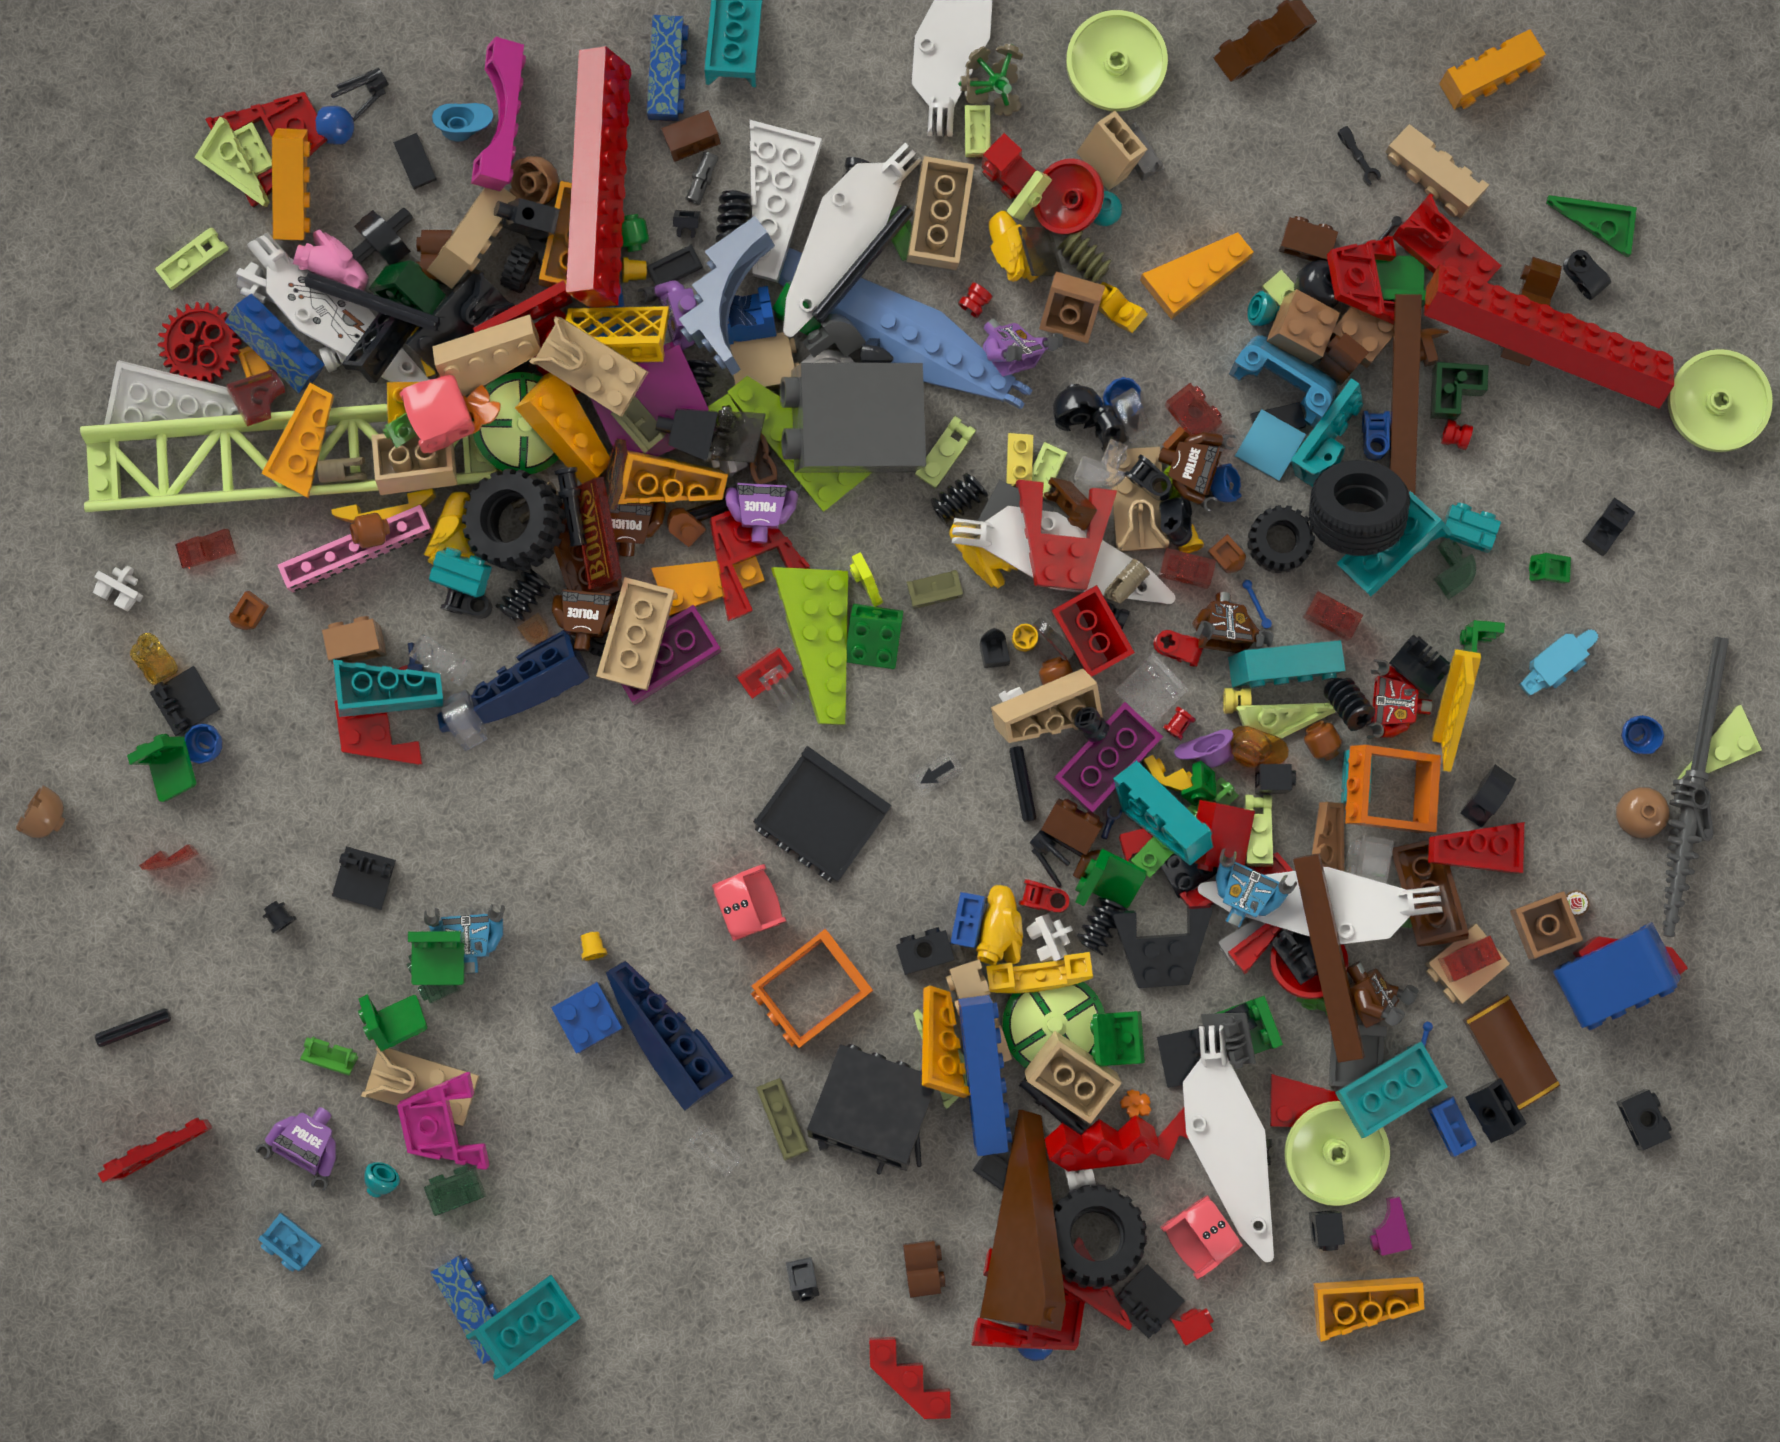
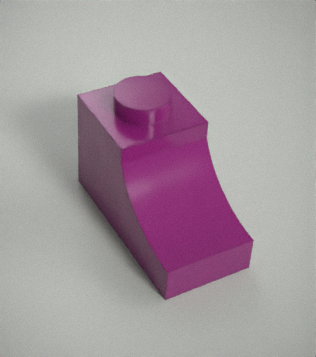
(1392, 1233)

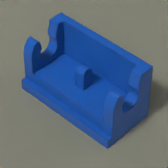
(968, 920)
(1452, 1126)

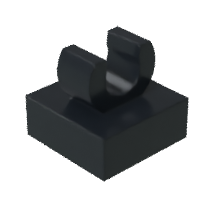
(686, 219)

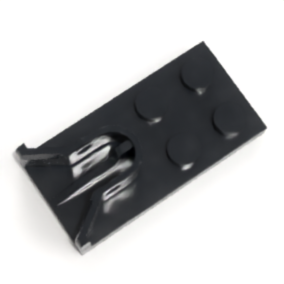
(465, 308)

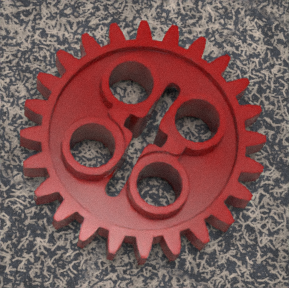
(176, 339)

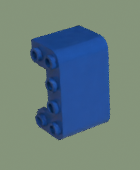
(1618, 977)

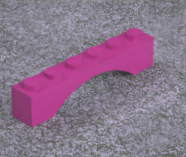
(504, 67)

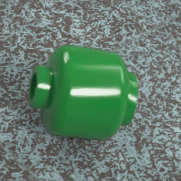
(634, 233)

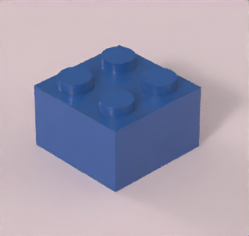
(587, 1017)

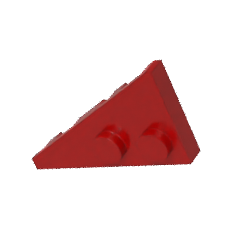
(1100, 1299)

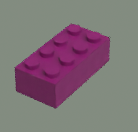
(683, 648)
(1091, 771)

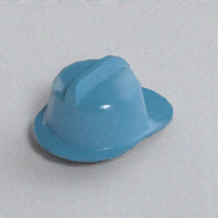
(461, 121)

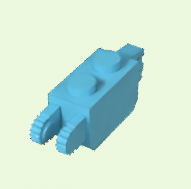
(1557, 660)

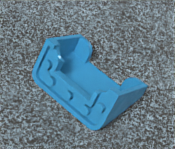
(1318, 386)

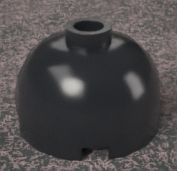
(1316, 282)
(1076, 406)

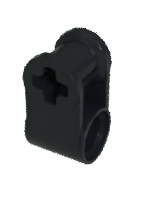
(1588, 275)
(1107, 426)
(1146, 475)
(1176, 520)
(464, 604)

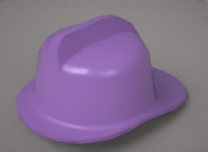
(1210, 749)

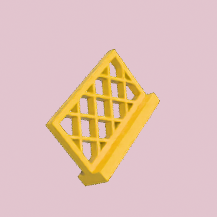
(636, 347)
(1455, 704)

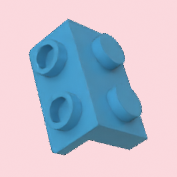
(289, 1243)

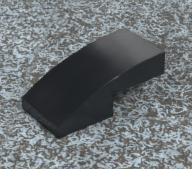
(1608, 526)

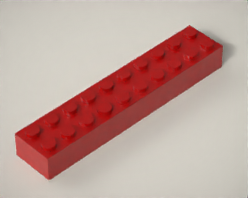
(598, 178)
(1549, 336)

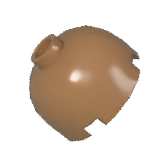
(534, 180)
(1642, 812)
(42, 814)

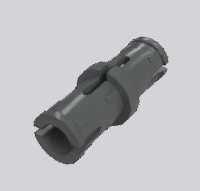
(701, 178)

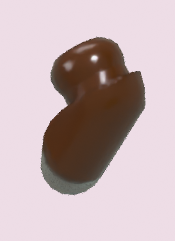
(1083, 863)

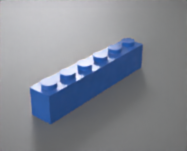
(983, 1075)

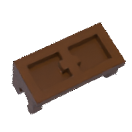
(691, 136)
(1072, 502)

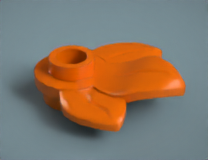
(481, 408)

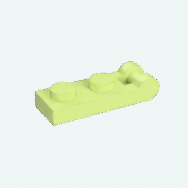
(191, 258)
(945, 453)
(1260, 843)

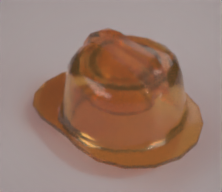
(1256, 747)

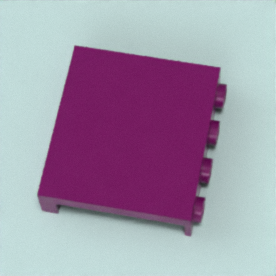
(664, 389)

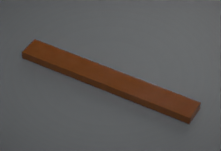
(1405, 387)
(1328, 957)

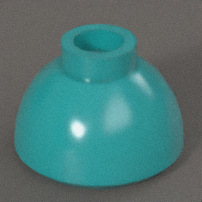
(1110, 210)
(1262, 309)
(380, 1179)

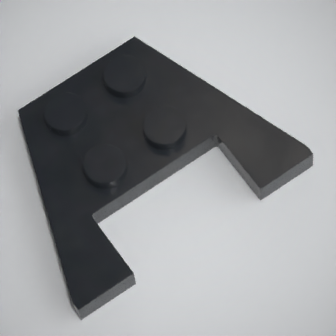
(1162, 958)

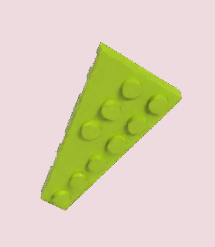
(822, 487)
(818, 626)

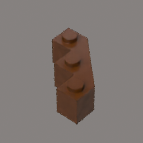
(1264, 39)
(1539, 285)

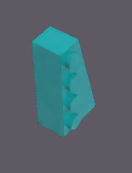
(1286, 663)
(376, 689)
(1161, 813)

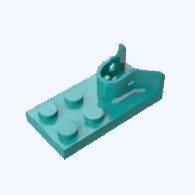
(733, 40)
(1320, 447)
(1375, 570)
(1391, 1089)
(525, 1325)

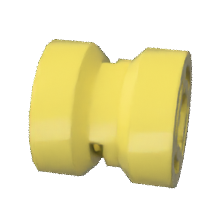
(1230, 699)

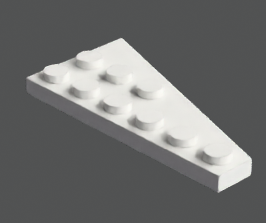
(779, 182)
(156, 395)

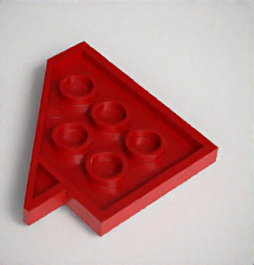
(143, 1155)

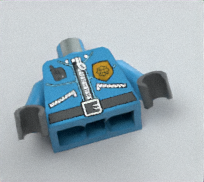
(1248, 890)
(481, 933)

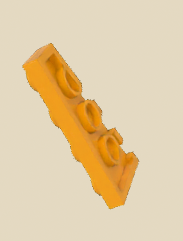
(299, 447)
(701, 581)
(940, 1045)

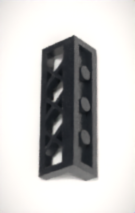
(379, 352)

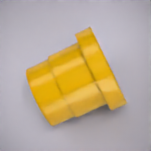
(633, 270)
(1194, 544)
(592, 946)

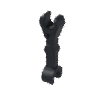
(1348, 140)

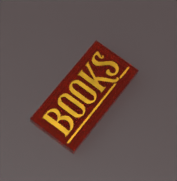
(600, 552)

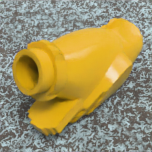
(1008, 247)
(449, 528)
(983, 562)
(1000, 928)

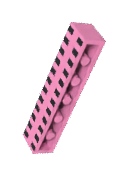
(344, 554)

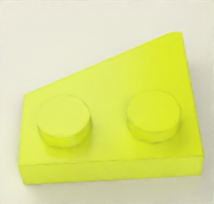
(861, 572)

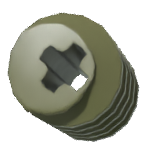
(1084, 256)

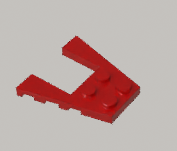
(285, 113)
(735, 545)
(1060, 559)
(1252, 947)
(998, 1335)

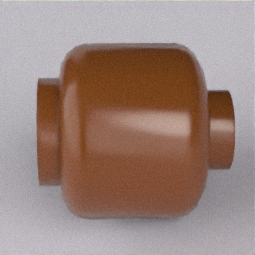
(369, 530)
(1054, 669)
(1323, 740)

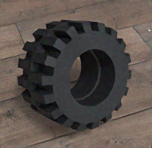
(1265, 554)

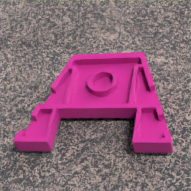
(430, 1123)

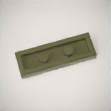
(782, 1119)

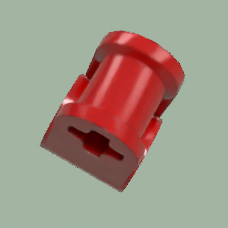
(1182, 649)
(1042, 897)

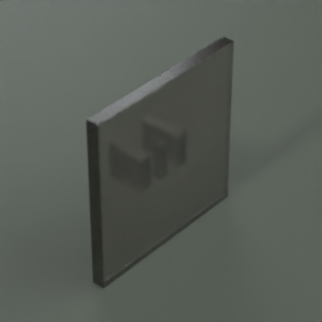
(1040, 251)

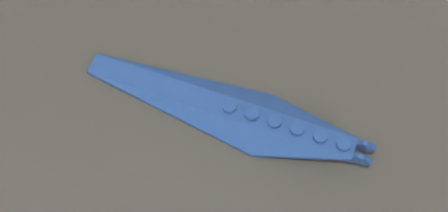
(920, 335)

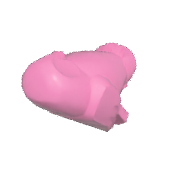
(331, 261)

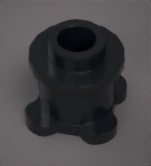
(278, 916)

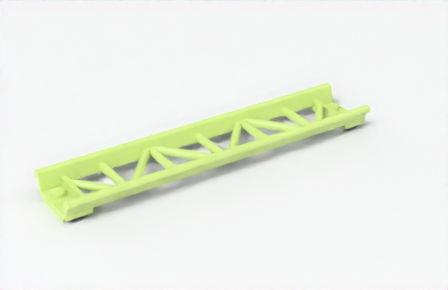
(106, 457)

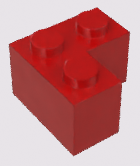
(1005, 165)

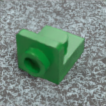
(1550, 568)
(1203, 784)

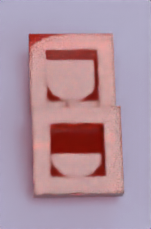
(205, 549)
(163, 861)

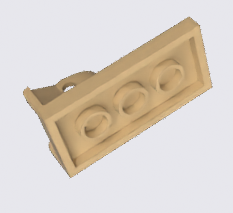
(590, 366)
(1135, 511)
(636, 633)
(404, 1075)

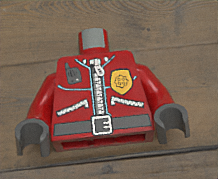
(1394, 703)

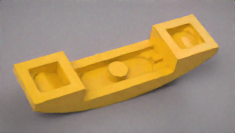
(417, 498)
(1040, 976)

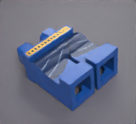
(751, 317)

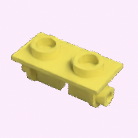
(1019, 458)

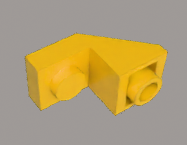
(1120, 310)
(1177, 781)

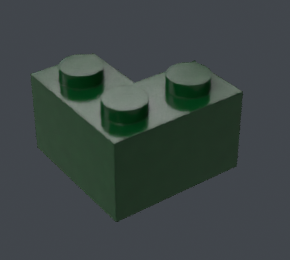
(408, 286)
(1453, 381)

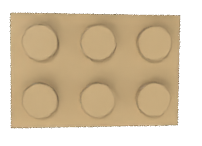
(409, 468)
(1072, 1077)

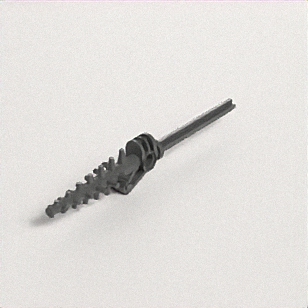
(1693, 797)

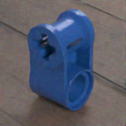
(1376, 429)

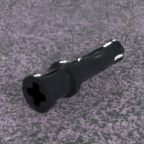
(569, 493)

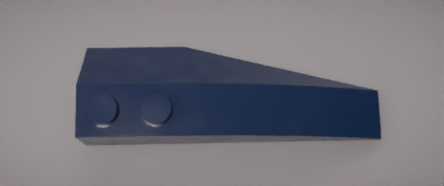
(537, 677)
(675, 1052)

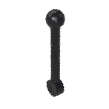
(1396, 221)

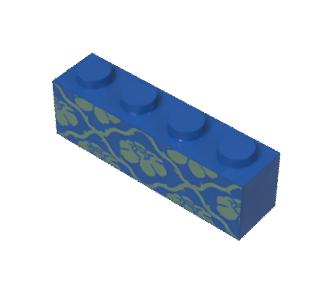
(666, 68)
(274, 343)
(465, 1298)

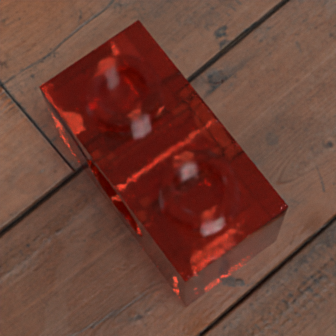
(1193, 397)
(1187, 568)
(1333, 616)
(1469, 958)

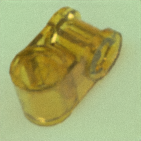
(153, 660)

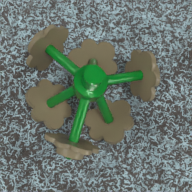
(999, 80)

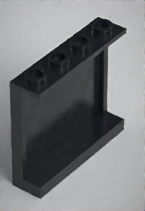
(822, 815)
(871, 1107)

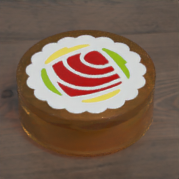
(1578, 902)

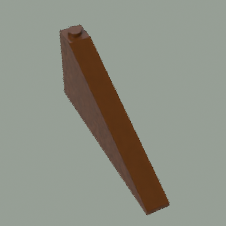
(1025, 1264)

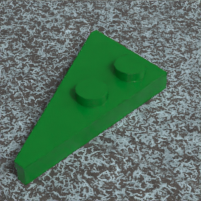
(1606, 221)

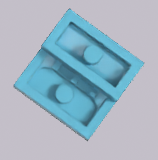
(1270, 445)

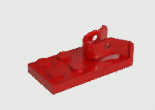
(1437, 241)

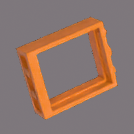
(1425, 793)
(777, 1016)

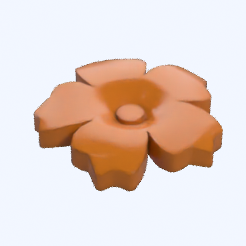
(1136, 1103)

